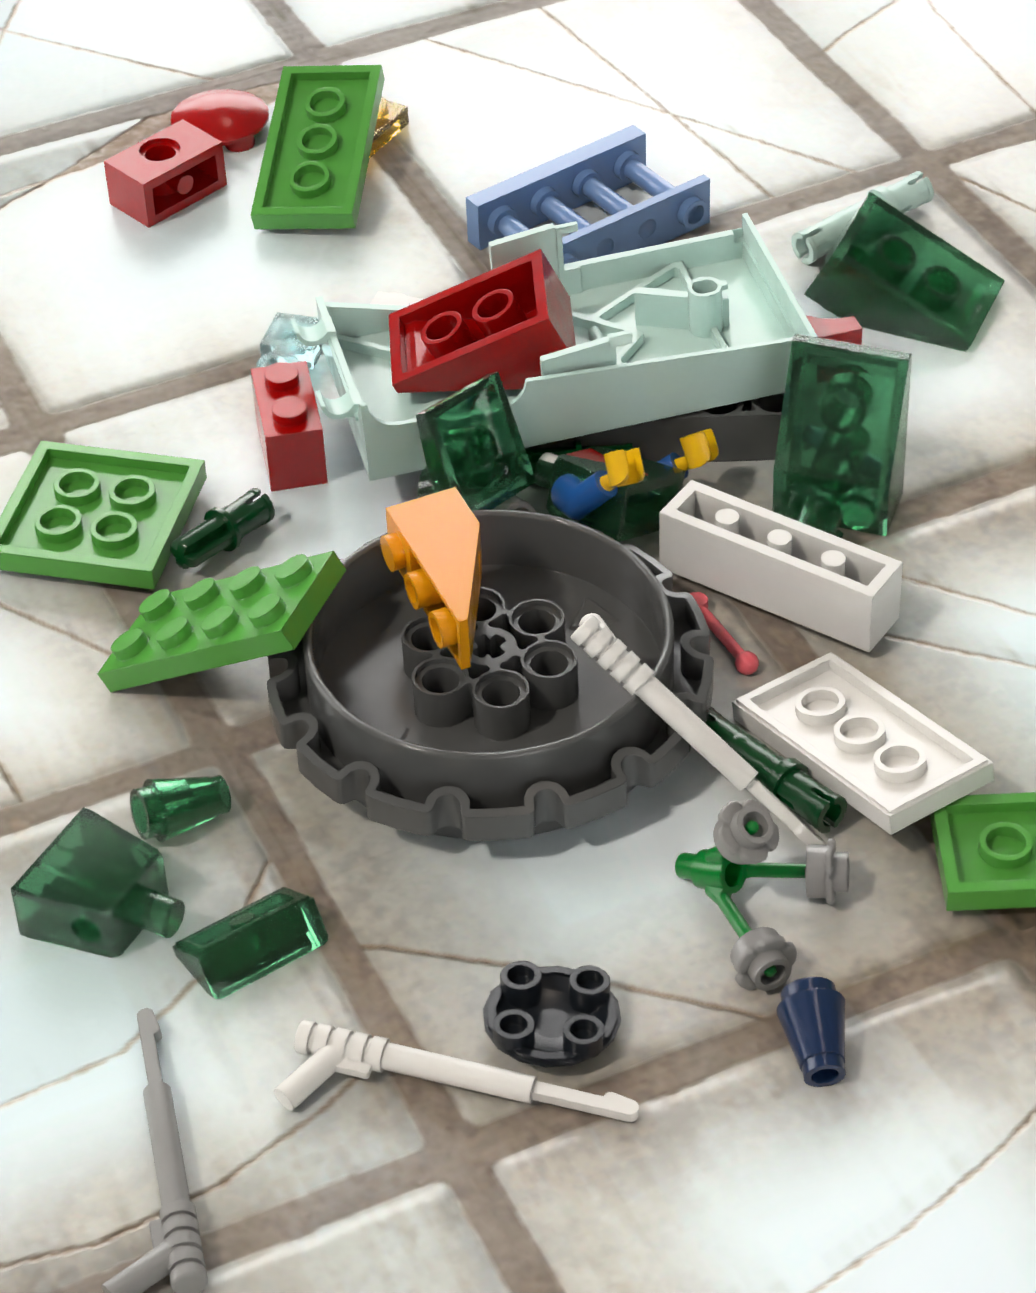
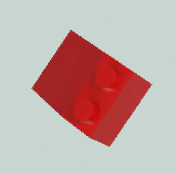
(481, 328)

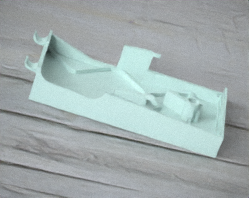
(653, 340)

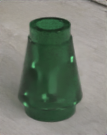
(177, 805)

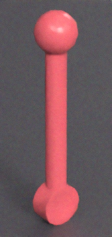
(746, 661)

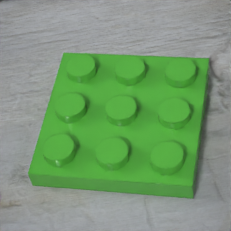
(98, 513)

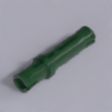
(783, 776)

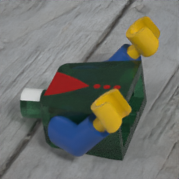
(618, 487)

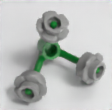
(742, 844)

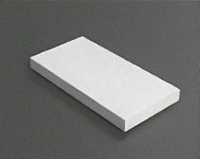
(863, 742)

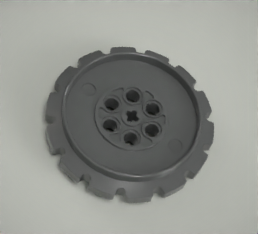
(526, 732)

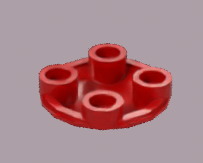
(226, 115)

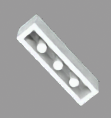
(780, 565)

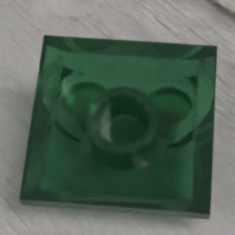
(474, 446)

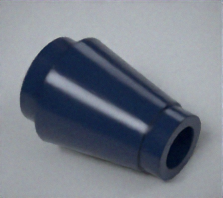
(815, 1027)

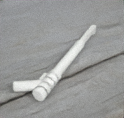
(639, 679)
(360, 1054)

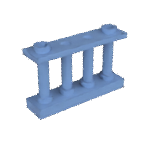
(587, 176)

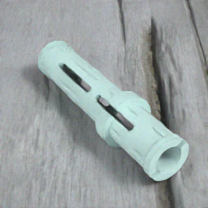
(820, 238)

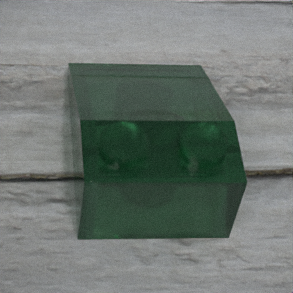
(904, 279)
(845, 429)

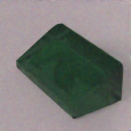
(252, 942)

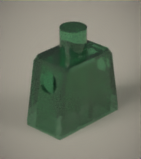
(96, 890)

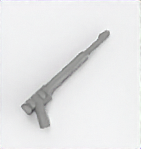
(176, 1234)

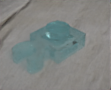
(282, 344)

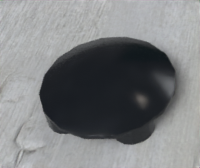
(552, 1014)

